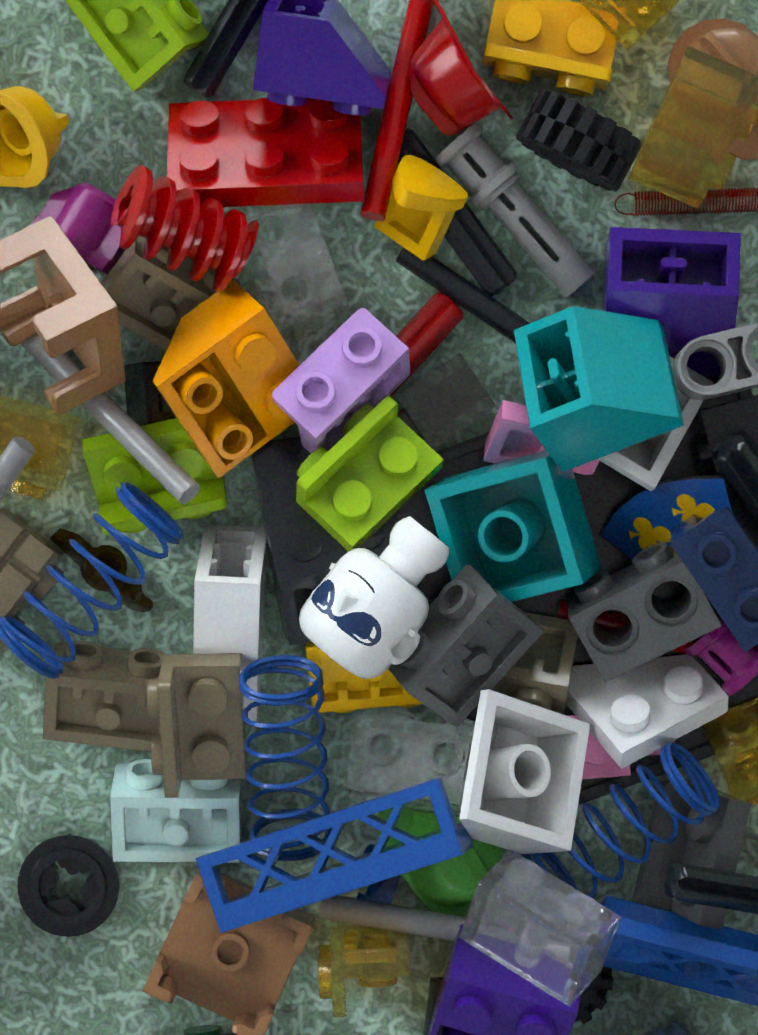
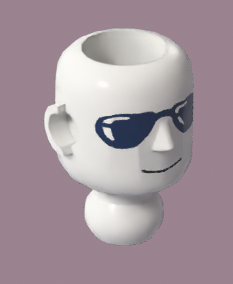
(370, 603)

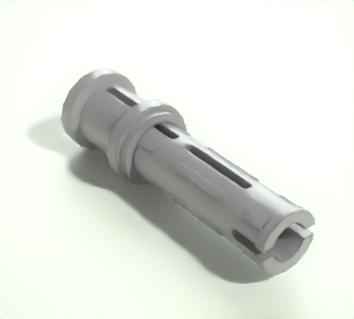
(570, 269)

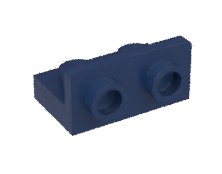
(724, 567)

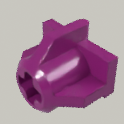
(85, 220)

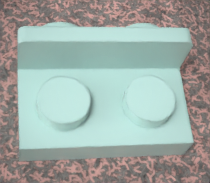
(171, 829)

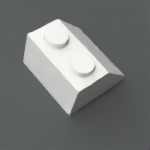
(523, 775)

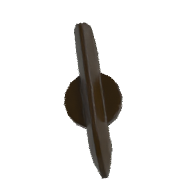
(131, 594)

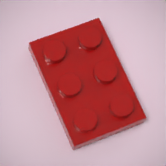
(265, 152)

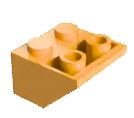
(223, 377)

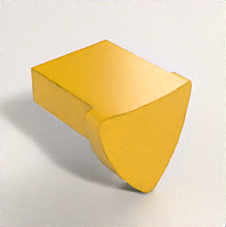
(421, 206)

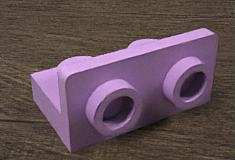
(350, 369)

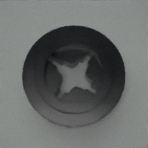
(62, 914)

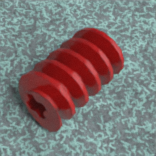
(183, 227)

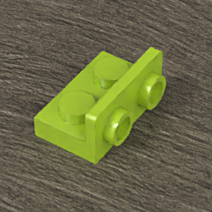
(142, 34)
(112, 463)
(365, 474)

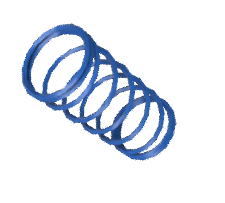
(150, 515)
(271, 665)
(697, 777)

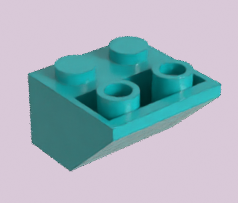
(596, 383)

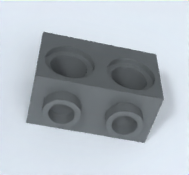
(653, 623)

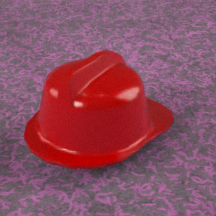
(447, 82)

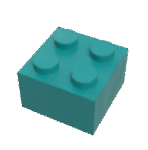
(516, 526)

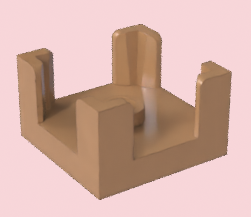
(65, 310)
(229, 971)

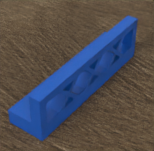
(341, 877)
(683, 953)

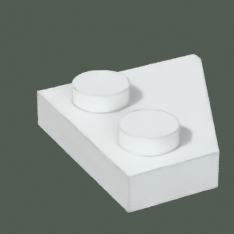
(645, 704)

